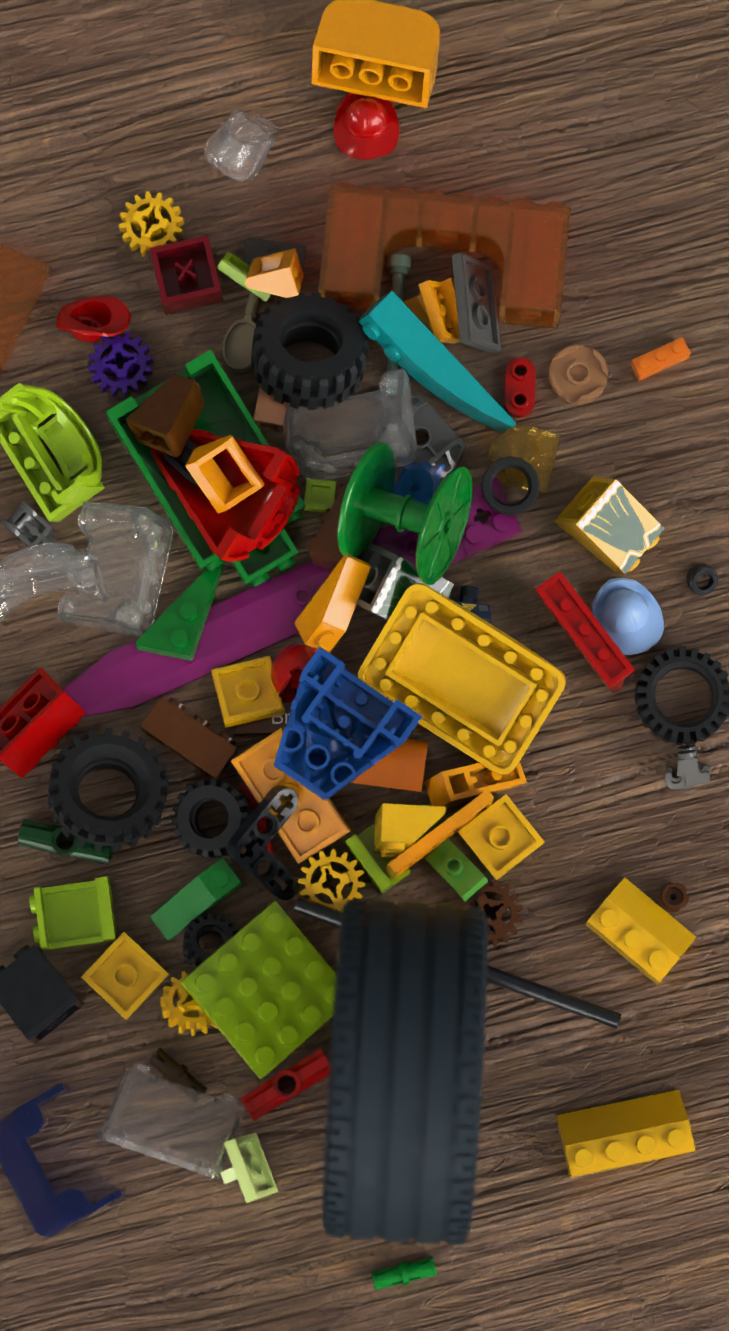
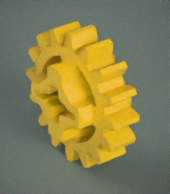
(140, 220)
(345, 877)
(187, 1013)

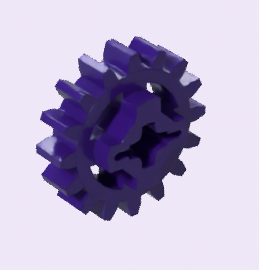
(109, 364)

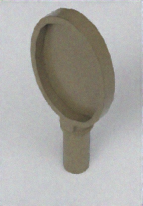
(239, 337)

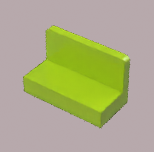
(374, 866)

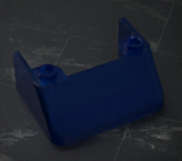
(46, 1211)

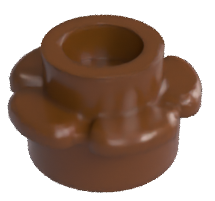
(676, 889)

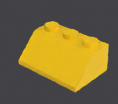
(402, 826)
(640, 931)

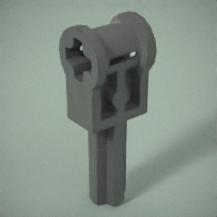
(29, 526)

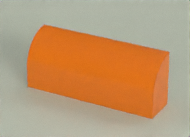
(400, 768)

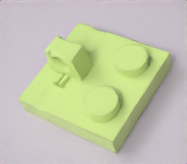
(249, 1168)

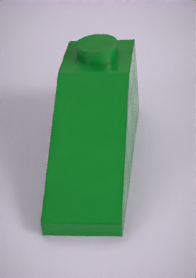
(196, 898)

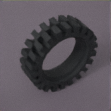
(671, 730)

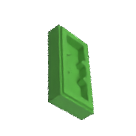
(456, 870)

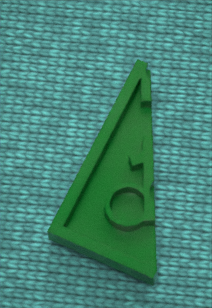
(182, 624)

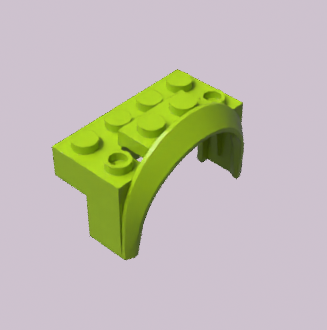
(67, 438)

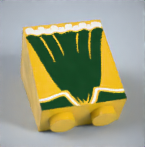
(610, 524)

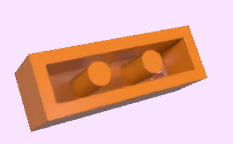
(660, 358)

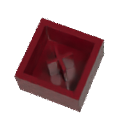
(186, 275)

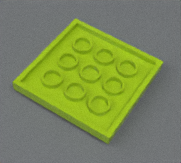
(265, 989)

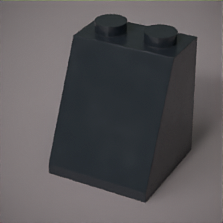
(36, 994)

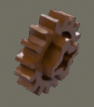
(506, 902)

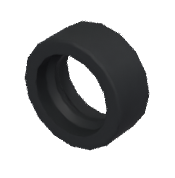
(504, 463)

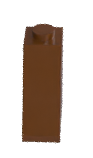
(168, 415)

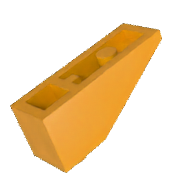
(333, 605)
(468, 782)

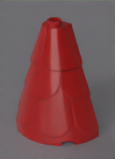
(253, 520)

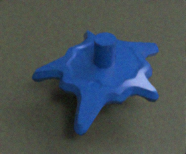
(419, 481)

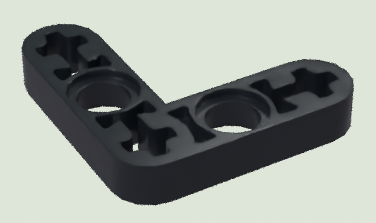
(256, 849)

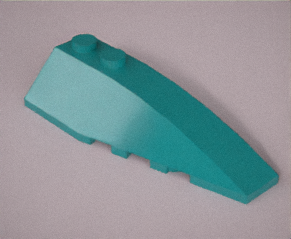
(429, 362)

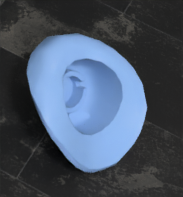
(629, 615)

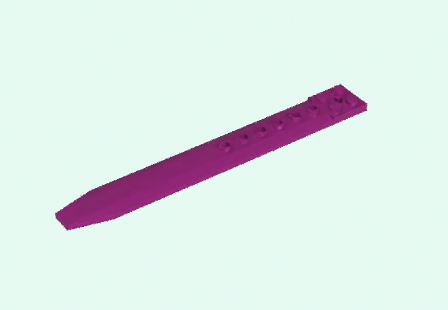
(255, 621)

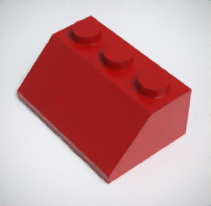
(35, 721)

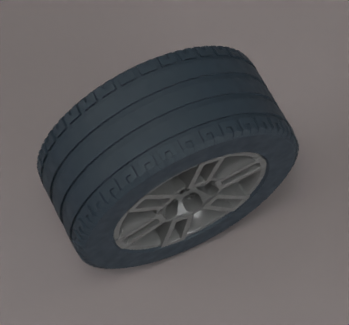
(405, 1072)

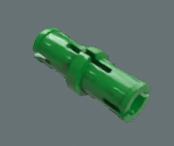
(403, 1273)

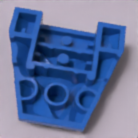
(338, 727)

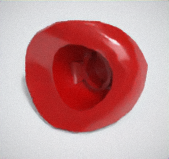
(366, 126)
(94, 318)

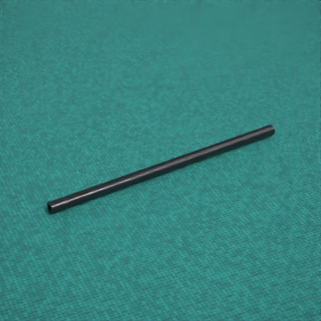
(494, 975)

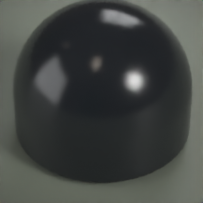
(697, 570)

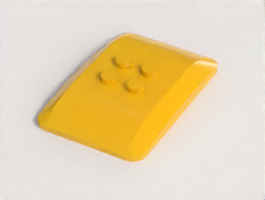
(463, 678)

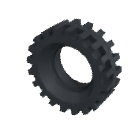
(112, 753)

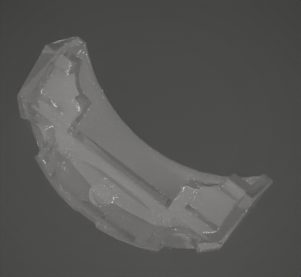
(48, 570)

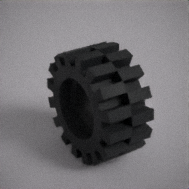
(201, 927)

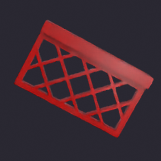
(585, 631)

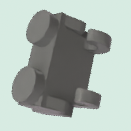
(689, 769)

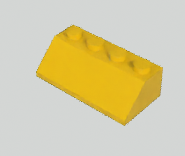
(625, 1133)

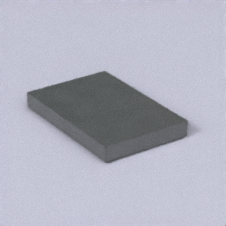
(476, 303)

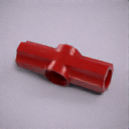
(268, 1096)

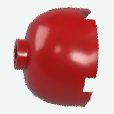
(288, 668)

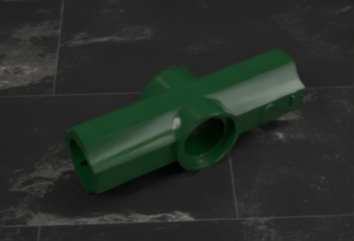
(47, 837)

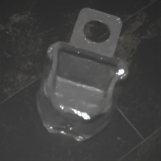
(240, 145)

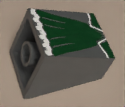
(389, 580)

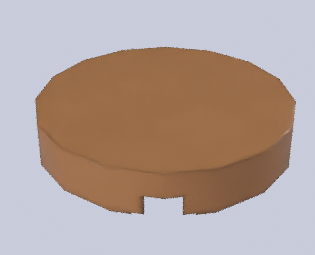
(578, 374)

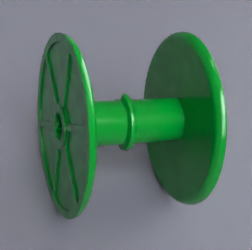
(371, 502)

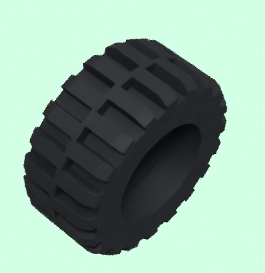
(309, 382)

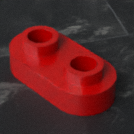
(519, 386)

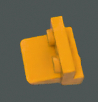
(437, 309)

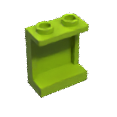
(74, 914)

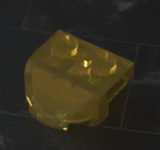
(531, 445)

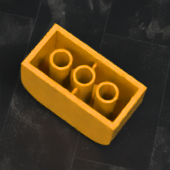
(377, 51)

